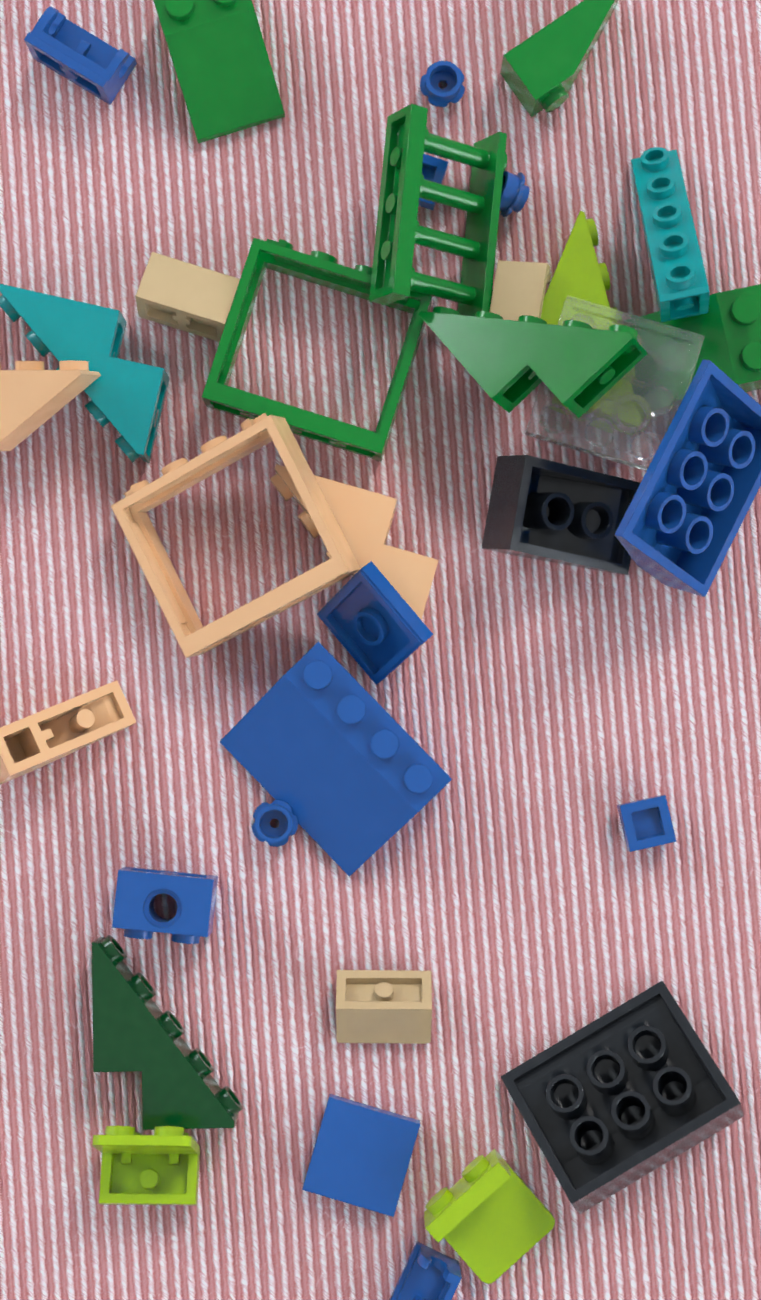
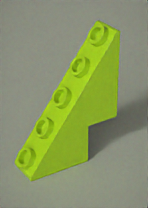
(577, 272)

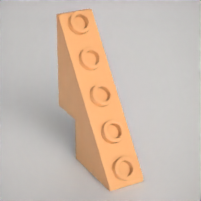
(34, 395)
(365, 523)

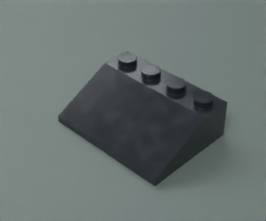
(622, 1097)

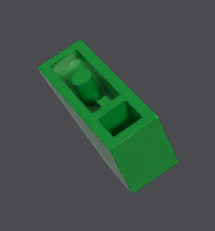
(550, 60)

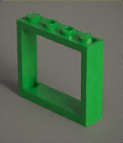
(324, 271)

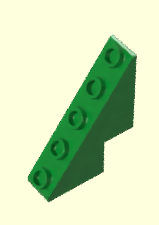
(518, 355)

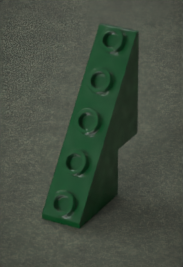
(137, 1036)

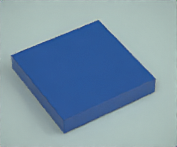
(374, 623)
(361, 1155)

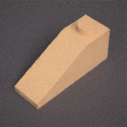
(62, 730)

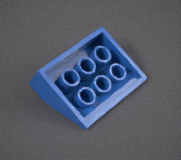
(697, 485)
(335, 759)

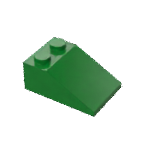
(220, 64)
(730, 334)

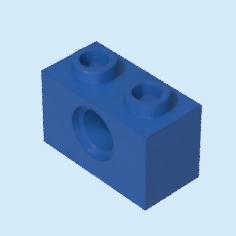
(135, 904)

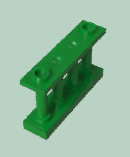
(398, 210)

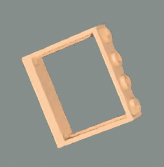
(183, 474)

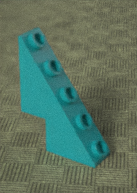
(670, 235)
(126, 392)

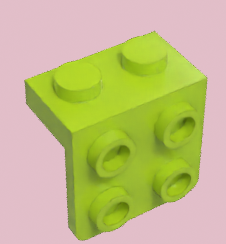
(148, 1167)
(488, 1217)

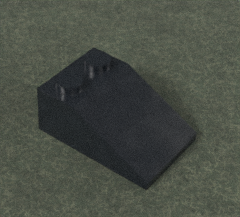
(558, 513)

